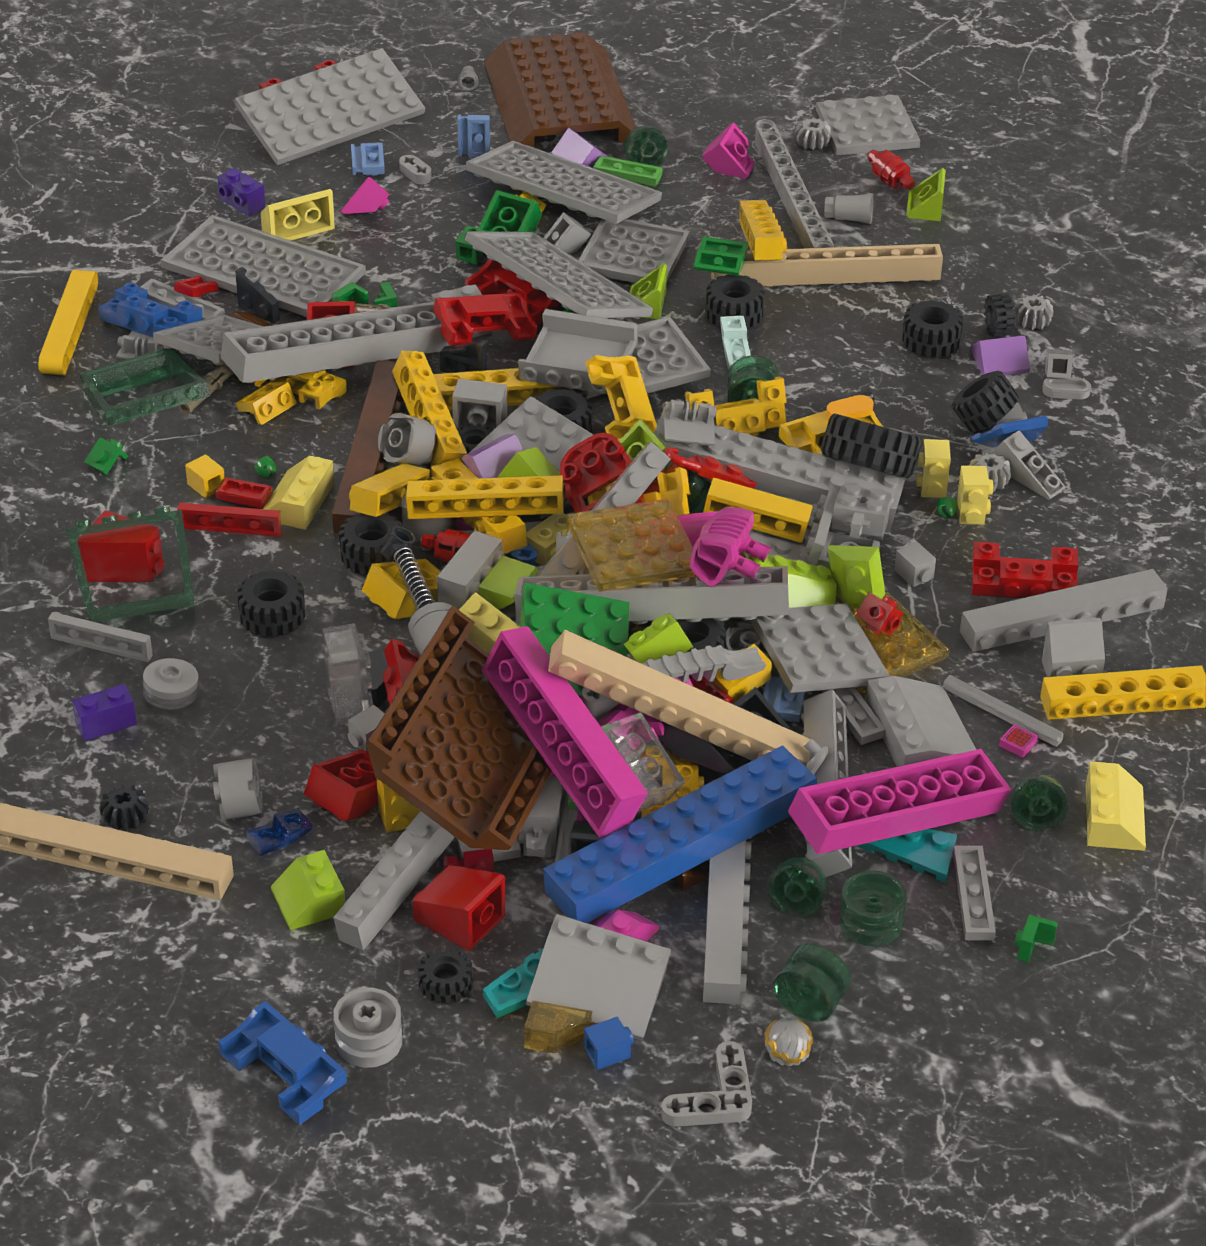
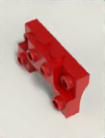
(497, 280)
(484, 313)
(1019, 576)
(400, 663)

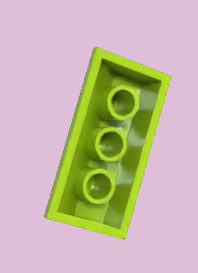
(806, 582)

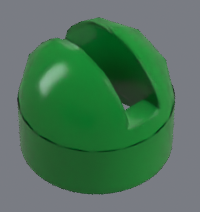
(265, 467)
(951, 505)

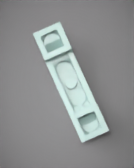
(734, 338)

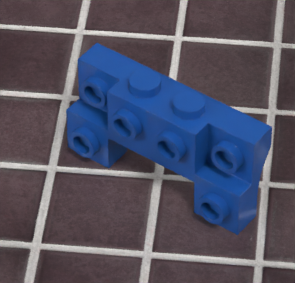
(138, 313)
(290, 1055)

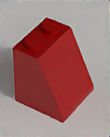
(121, 553)
(461, 904)

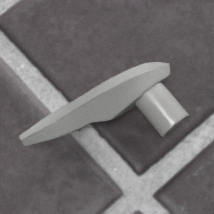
(818, 753)

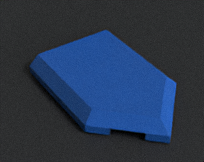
(1030, 428)

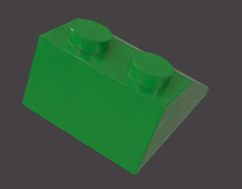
(511, 214)

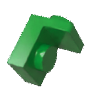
(386, 296)

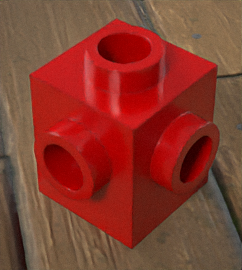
(880, 614)

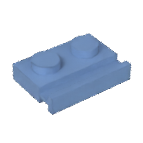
(473, 135)
(368, 159)
(786, 704)

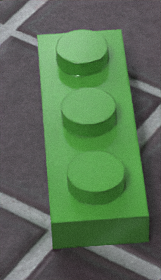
(631, 171)

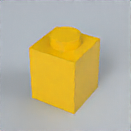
(204, 475)

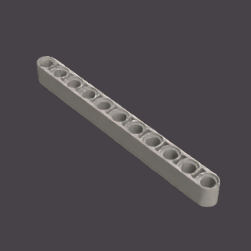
(790, 186)

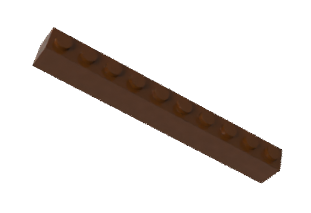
(365, 458)

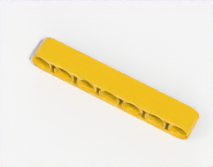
(68, 322)

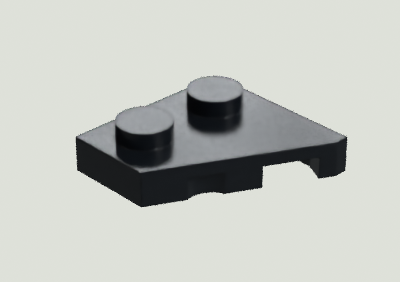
(255, 299)
(464, 357)

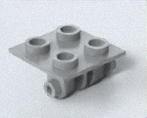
(136, 345)
(688, 424)

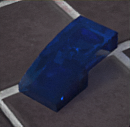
(284, 830)

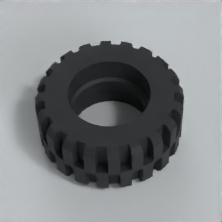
(871, 446)

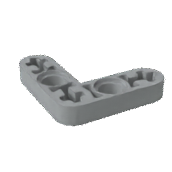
(727, 1095)

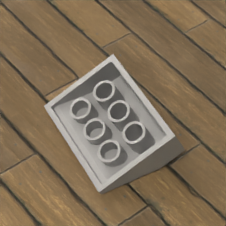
(917, 720)
(600, 973)

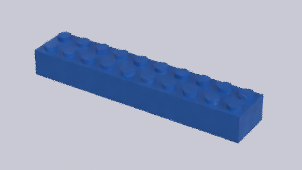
(676, 837)

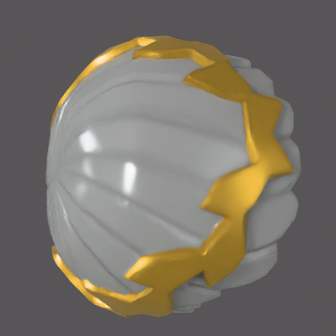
(788, 1041)

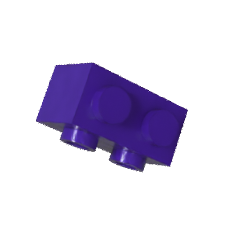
(241, 191)
(104, 712)

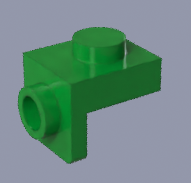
(351, 292)
(105, 455)
(1035, 930)

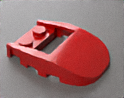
(592, 467)

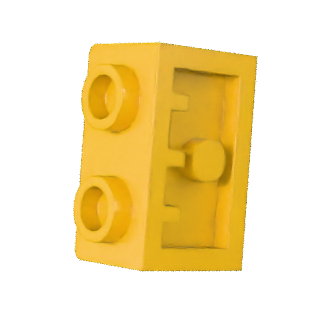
(268, 401)

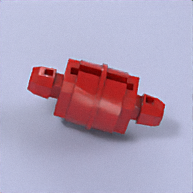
(891, 169)
(449, 538)

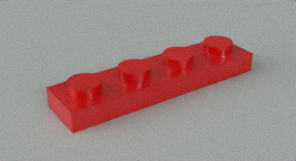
(231, 519)

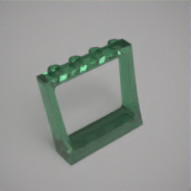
(138, 372)
(137, 607)

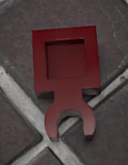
(475, 859)

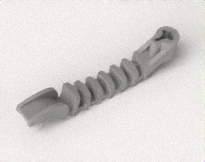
(696, 663)

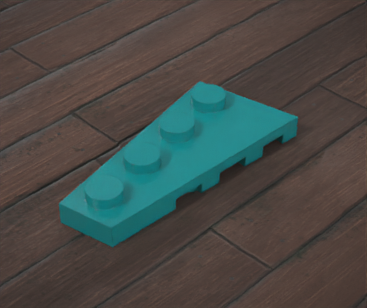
(923, 849)
(513, 987)

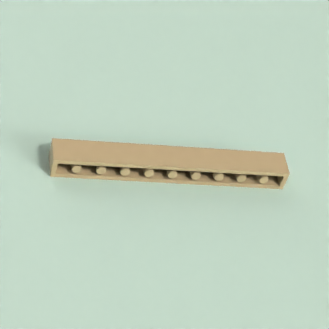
(846, 265)
(670, 700)
(115, 852)

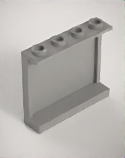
(569, 342)

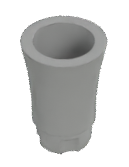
(850, 208)

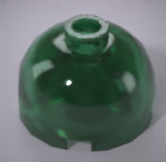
(646, 146)
(1039, 802)
(797, 886)

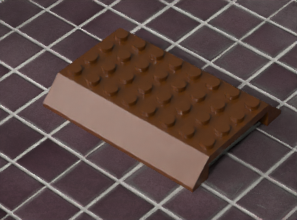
(556, 86)
(457, 745)

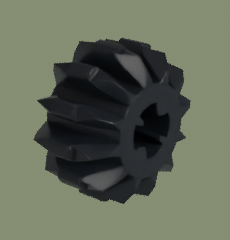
(124, 808)

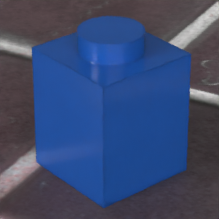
(608, 1042)

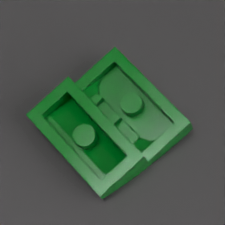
(721, 256)

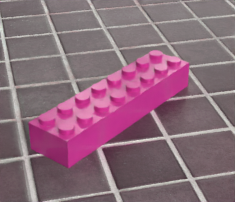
(564, 732)
(898, 801)

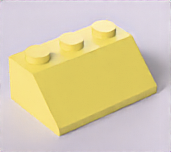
(299, 216)
(302, 491)
(487, 620)
(1114, 808)

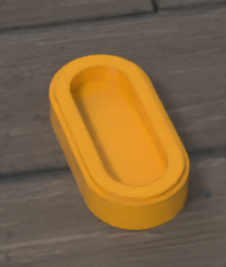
(852, 407)

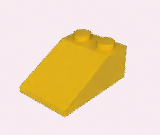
(388, 589)

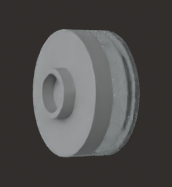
(170, 683)

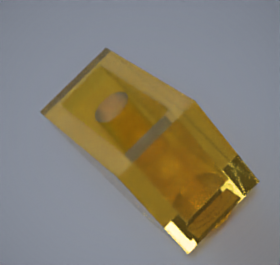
(554, 1026)

